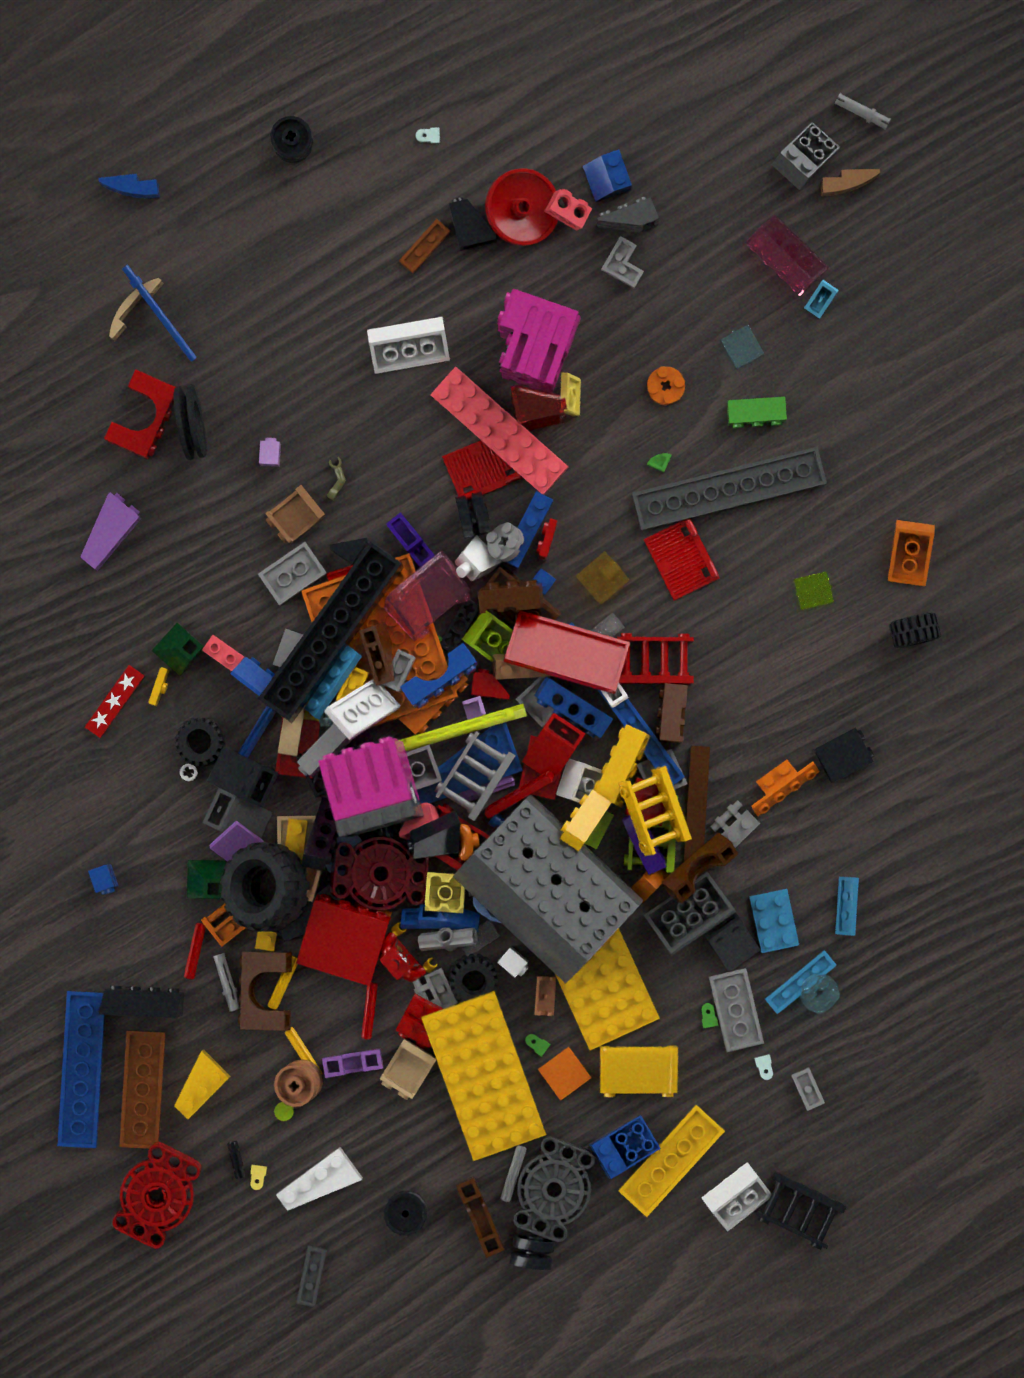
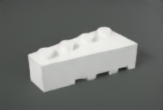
(323, 1178)

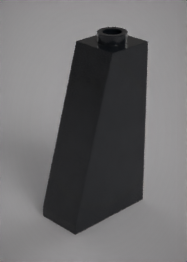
(299, 926)

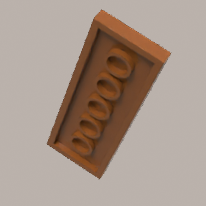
(142, 1089)

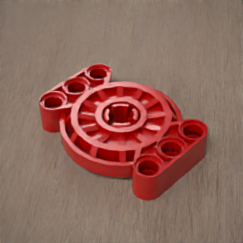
(152, 1213)

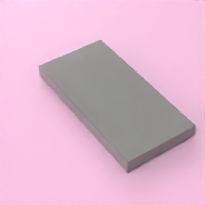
(736, 1010)

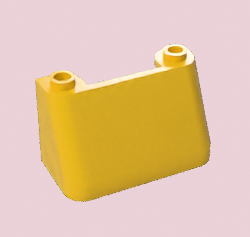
(638, 1070)

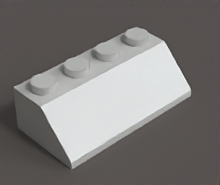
(408, 345)

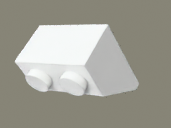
(578, 780)

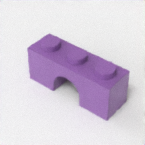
(352, 1062)

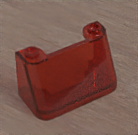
(536, 407)

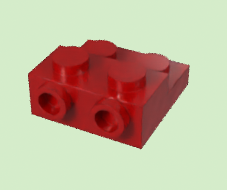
(411, 1023)

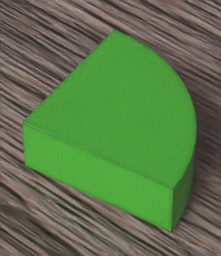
(659, 461)

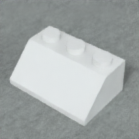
(737, 1196)

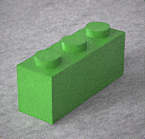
(756, 412)

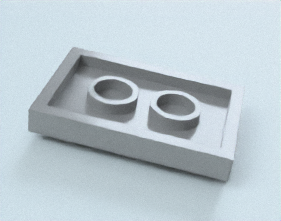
(292, 573)

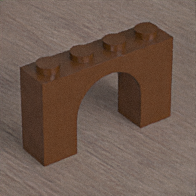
(252, 1014)

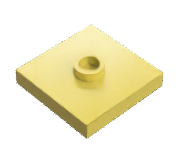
(571, 392)

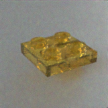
(602, 578)

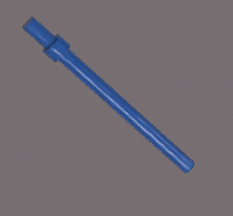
(136, 282)

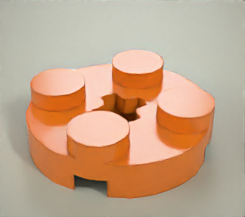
(668, 396)

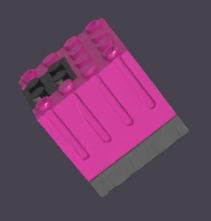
(370, 787)

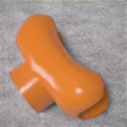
(468, 842)

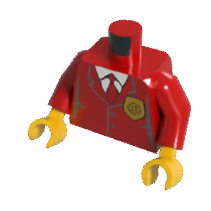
(400, 960)

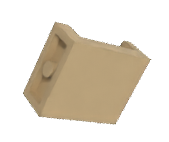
(407, 1069)

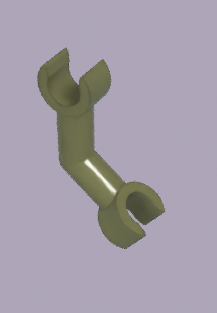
(332, 494)

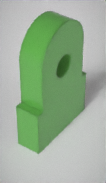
(708, 1020)
(540, 1046)

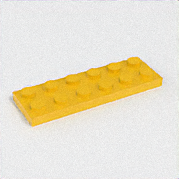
(672, 1162)

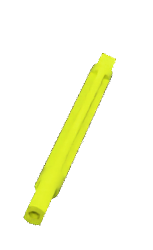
(464, 727)

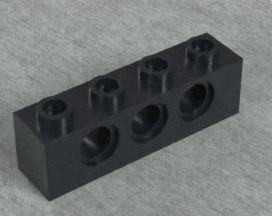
(321, 838)

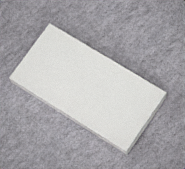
(362, 709)

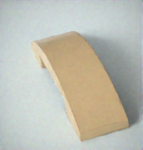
(117, 325)
(290, 735)

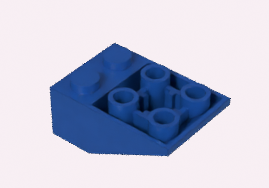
(624, 1147)

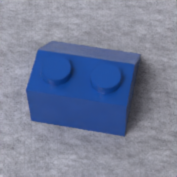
(607, 176)
(252, 675)

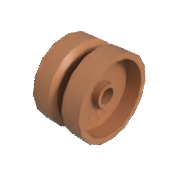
(298, 1083)

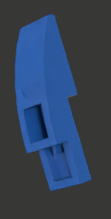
(420, 919)

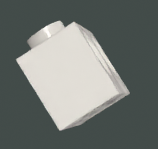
(513, 962)

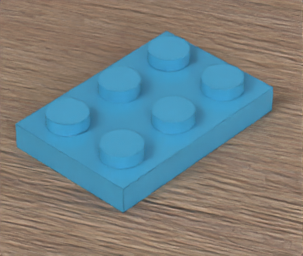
(774, 920)

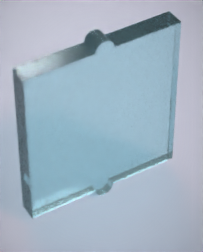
(742, 346)

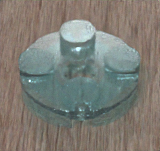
(826, 1000)

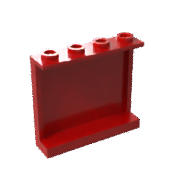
(343, 939)

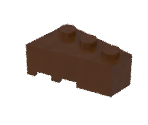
(510, 596)
(671, 713)

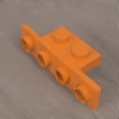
(780, 783)

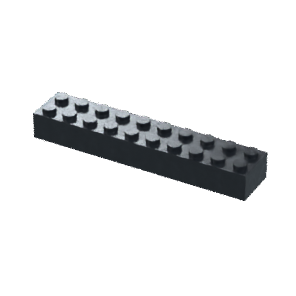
(331, 632)

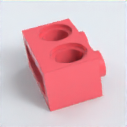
(567, 214)
(222, 653)

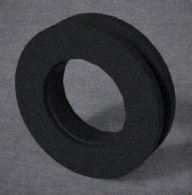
(190, 422)

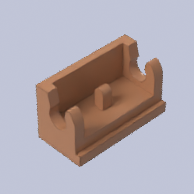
(545, 995)

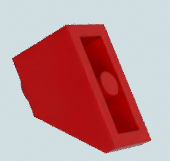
(488, 686)

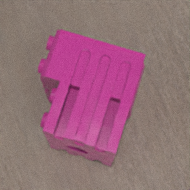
(536, 339)

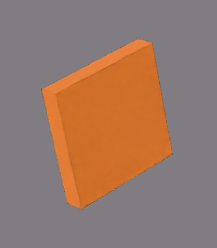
(564, 1073)

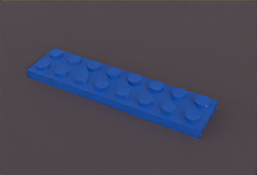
(81, 1070)

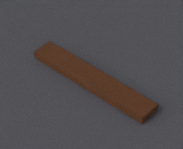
(697, 798)

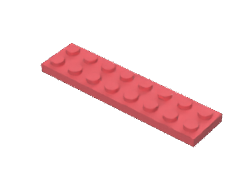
(499, 431)

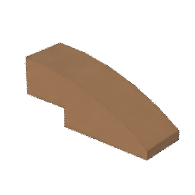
(848, 181)

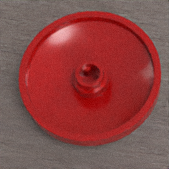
(518, 205)

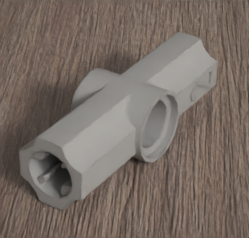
(438, 939)

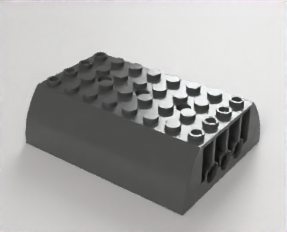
(532, 907)

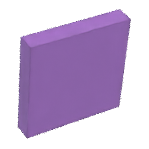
(232, 840)

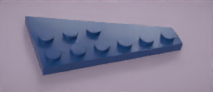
(496, 737)

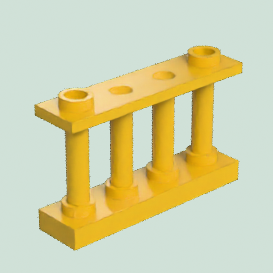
(671, 804)

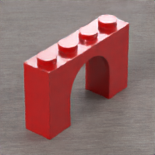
(143, 441)

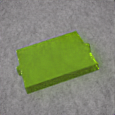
(813, 590)

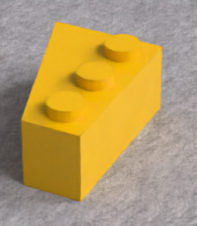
(584, 819)
(201, 1084)

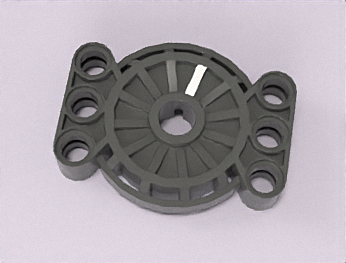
(554, 1208)

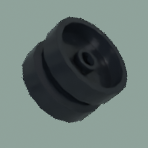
(289, 128)
(473, 514)
(410, 1223)
(532, 1252)

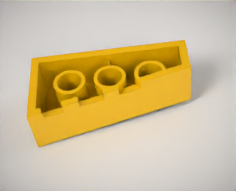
(622, 763)

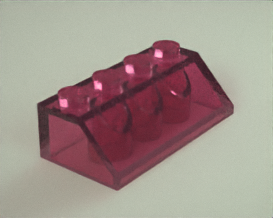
(787, 255)

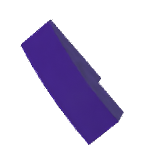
(410, 540)
(651, 862)

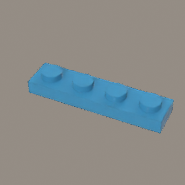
(333, 682)
(792, 987)

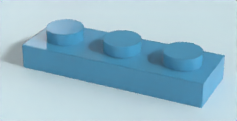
(847, 906)

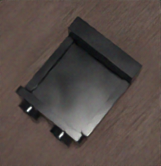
(844, 755)

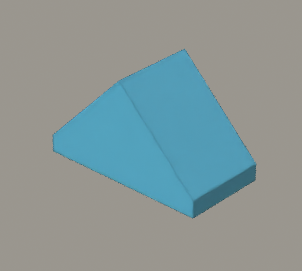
(821, 299)

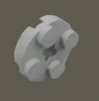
(497, 537)

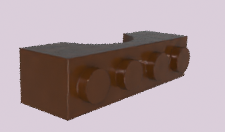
(715, 852)
(480, 1216)

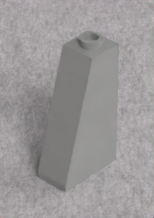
(330, 742)

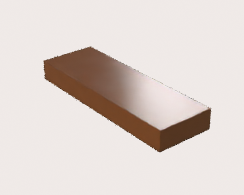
(424, 246)

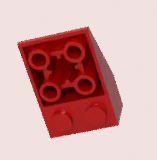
(553, 746)

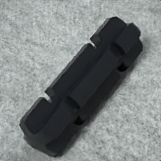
(236, 1159)

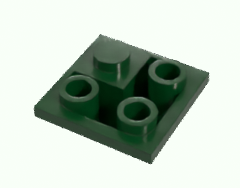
(178, 649)
(205, 879)

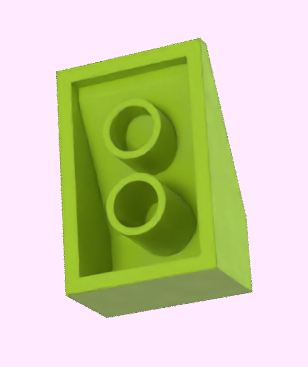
(488, 635)

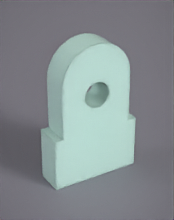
(432, 135)
(764, 1062)

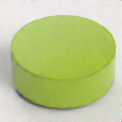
(283, 1112)

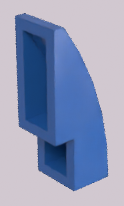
(131, 186)

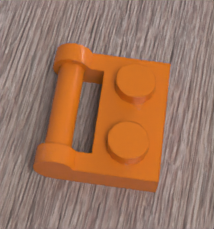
(224, 931)

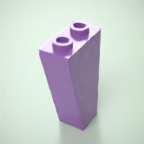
(109, 531)

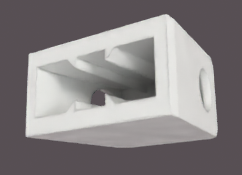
(475, 560)

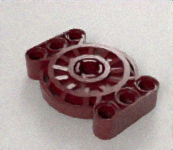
(361, 879)

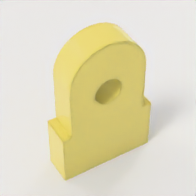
(258, 1172)

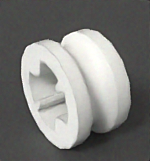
(187, 777)

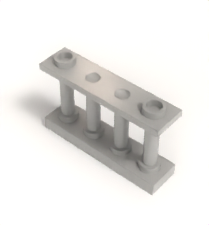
(483, 792)

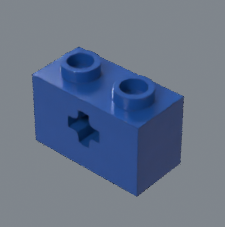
(103, 879)

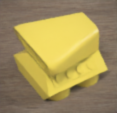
(444, 893)

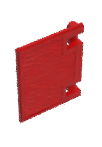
(478, 467)
(681, 559)

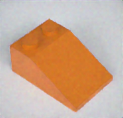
(911, 552)

